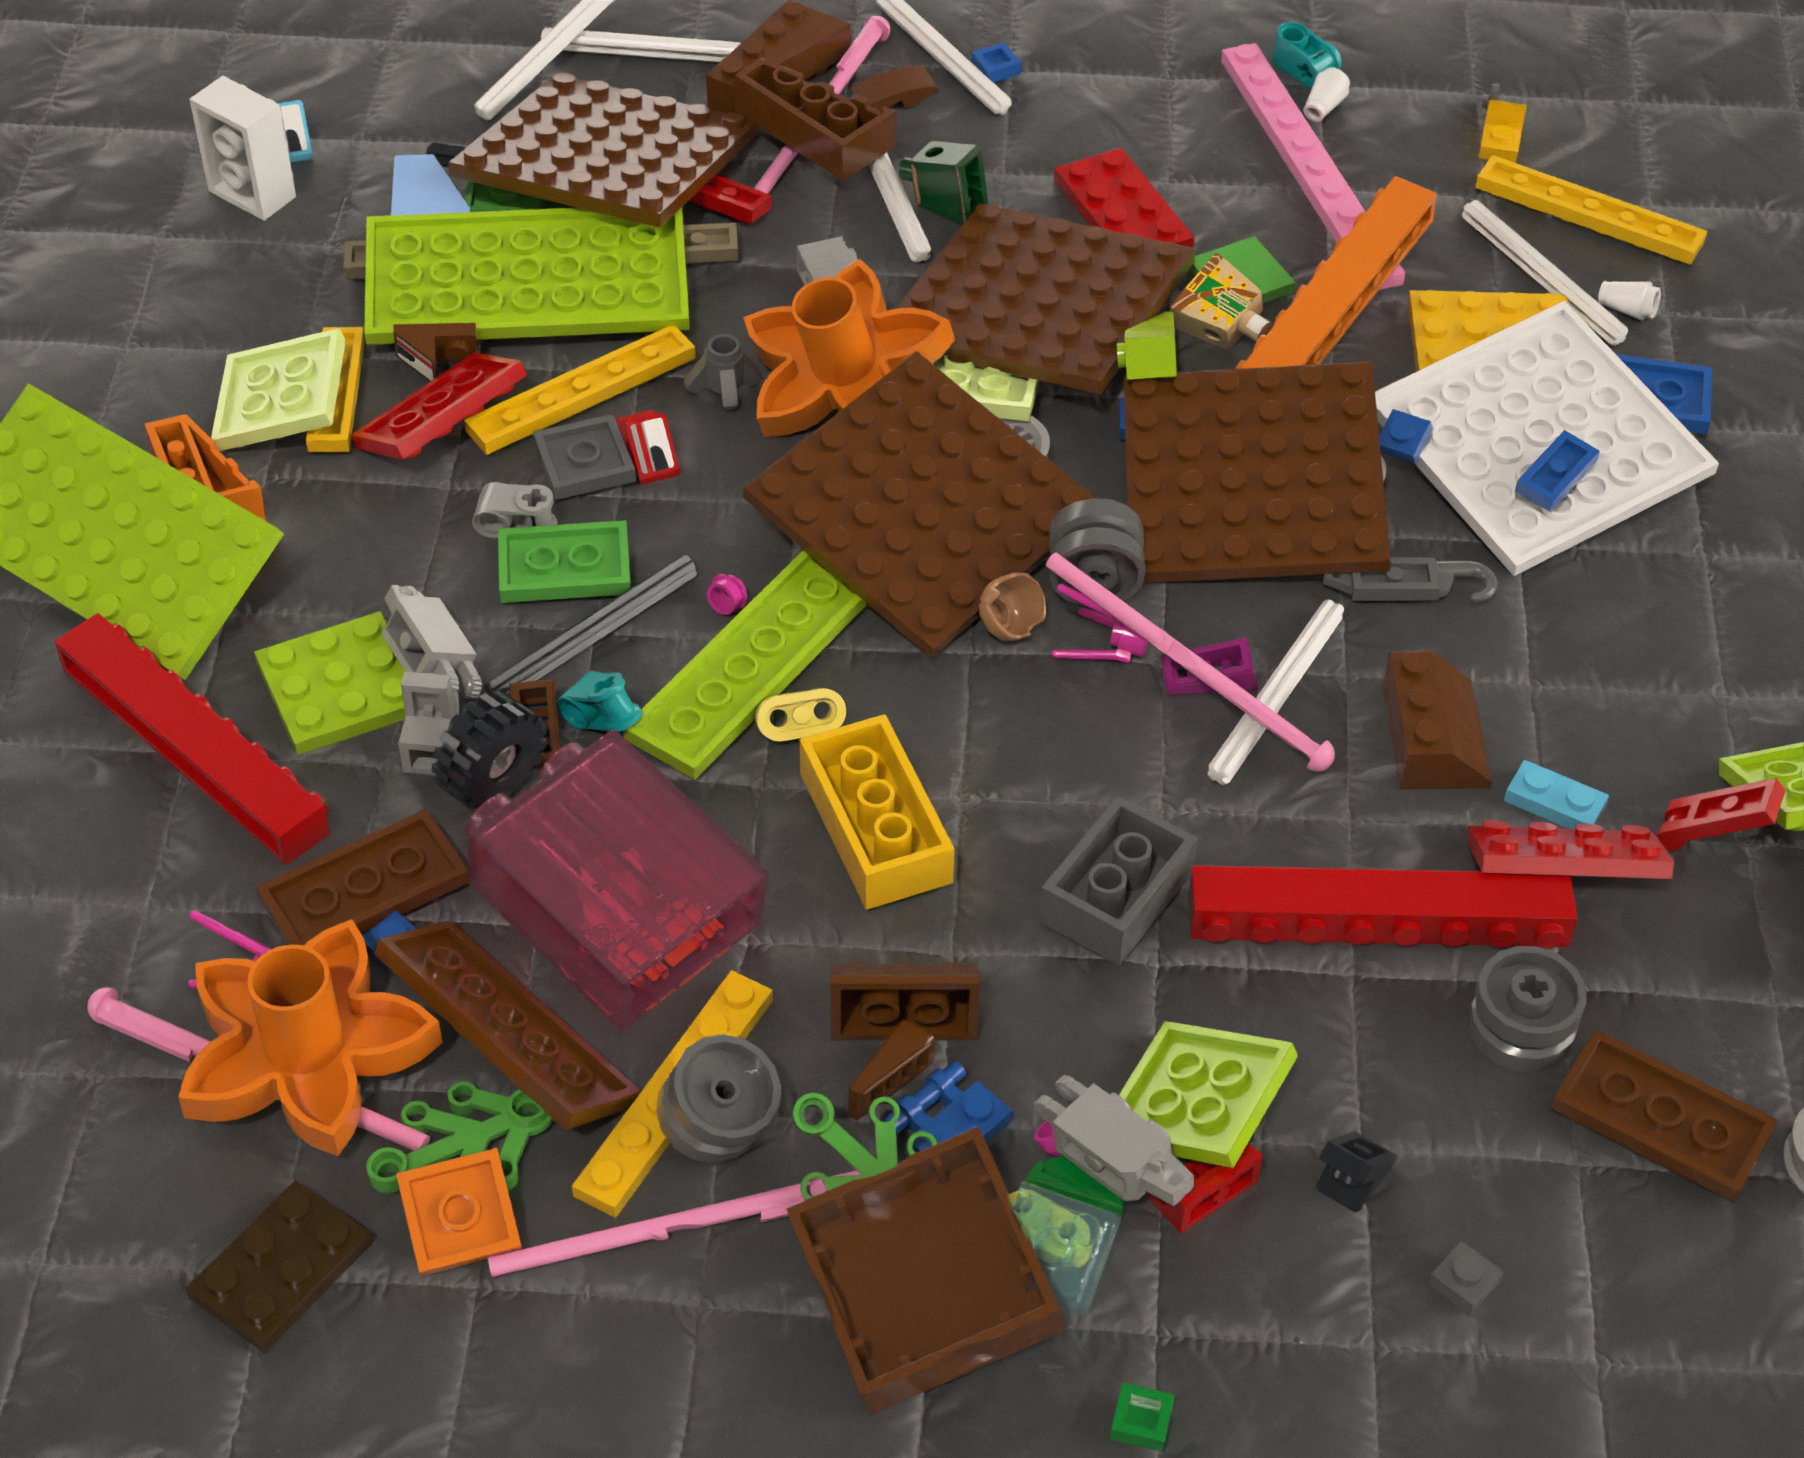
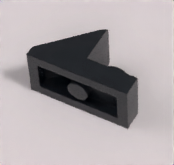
(1353, 1169)

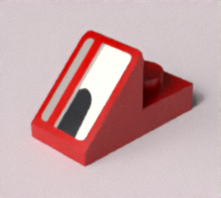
(649, 446)

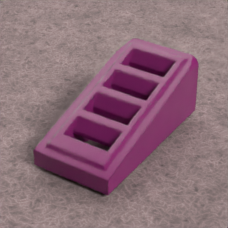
(1222, 654)

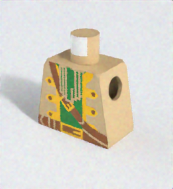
(1220, 306)

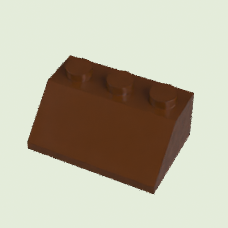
(1433, 723)
(876, 997)

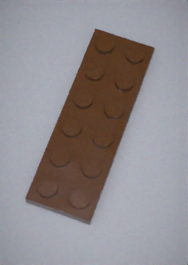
(507, 1024)

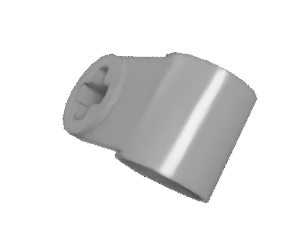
(512, 507)

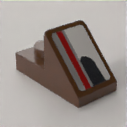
(427, 343)

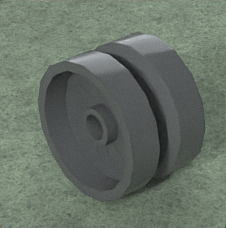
(1102, 542)
(1527, 1009)
(718, 1099)

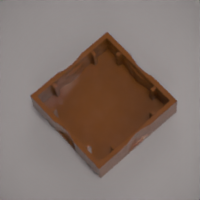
(926, 1271)

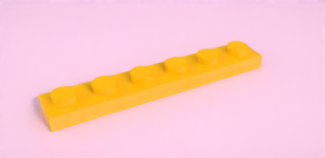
(1591, 209)
(579, 389)
(637, 1138)

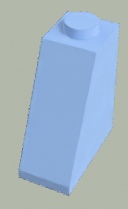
(423, 187)

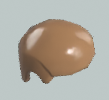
(1015, 609)

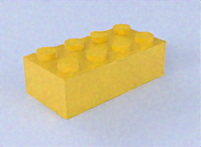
(876, 811)

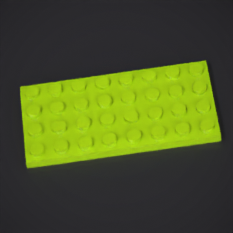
(524, 273)
(122, 531)

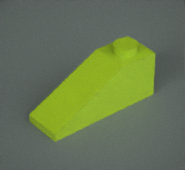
(1149, 348)

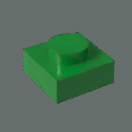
(1142, 1417)

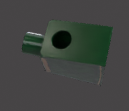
(947, 179)

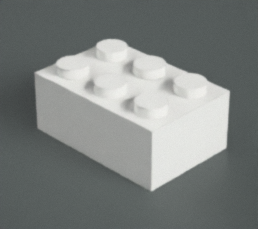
(243, 147)

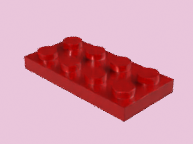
(1120, 198)
(439, 406)
(1570, 852)

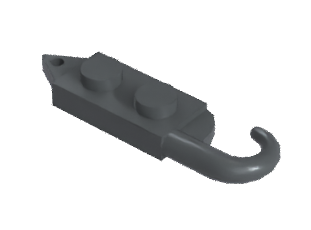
(1413, 580)

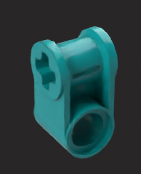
(1301, 51)
(599, 703)

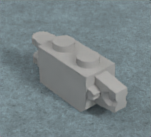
(430, 640)
(1114, 1143)

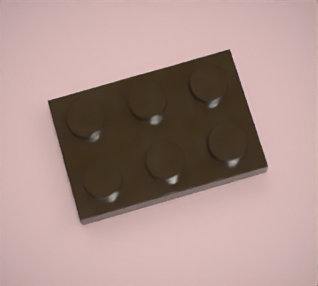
(279, 1266)

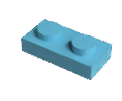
(1555, 796)

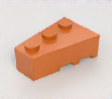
(194, 453)

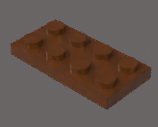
(365, 880)
(1664, 1115)

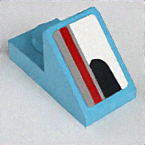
(296, 131)

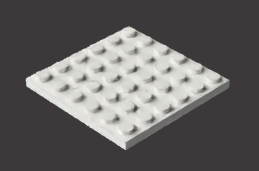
(1508, 403)

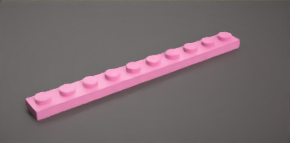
(1297, 143)

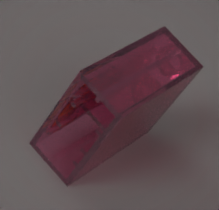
(614, 876)

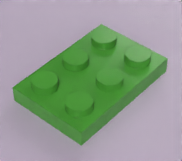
(563, 561)

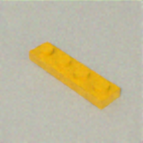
(338, 435)

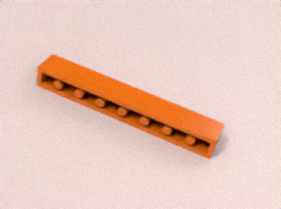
(1347, 279)

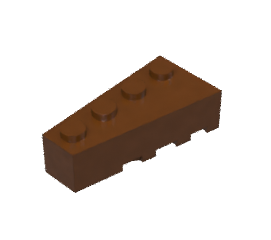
(791, 38)
(813, 120)

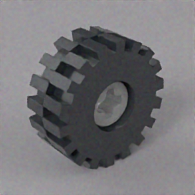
(489, 750)

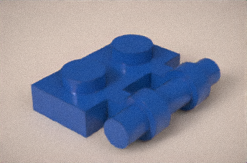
(962, 1111)

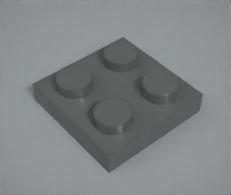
(584, 456)

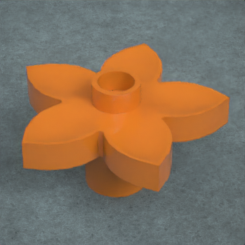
(835, 347)
(300, 1034)

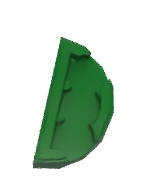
(1067, 1179)

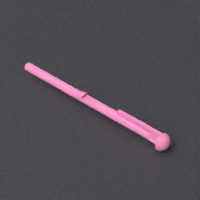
(874, 30)
(1320, 756)
(108, 1010)
(769, 1204)

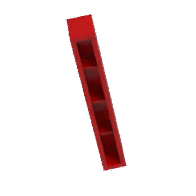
(194, 738)
(1380, 906)

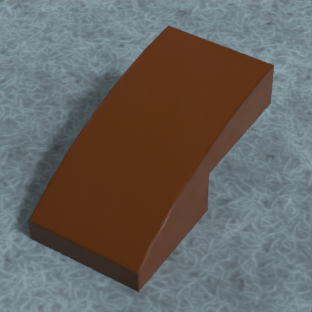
(902, 84)

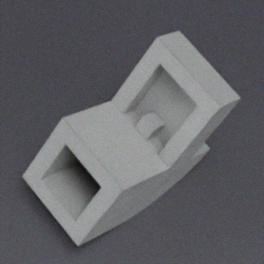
(428, 712)

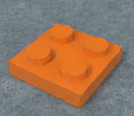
(458, 1212)

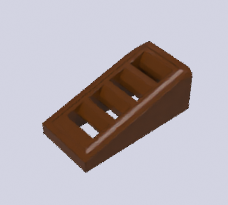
(540, 693)
(894, 1065)

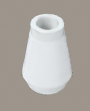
(1327, 92)
(1631, 298)

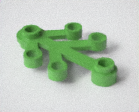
(466, 1134)
(847, 1146)

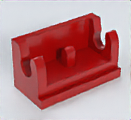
(1212, 1189)

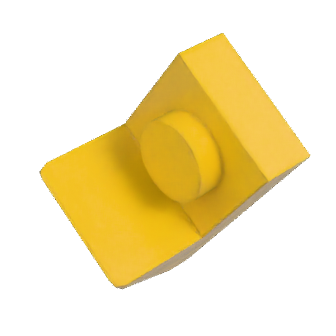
(1502, 130)

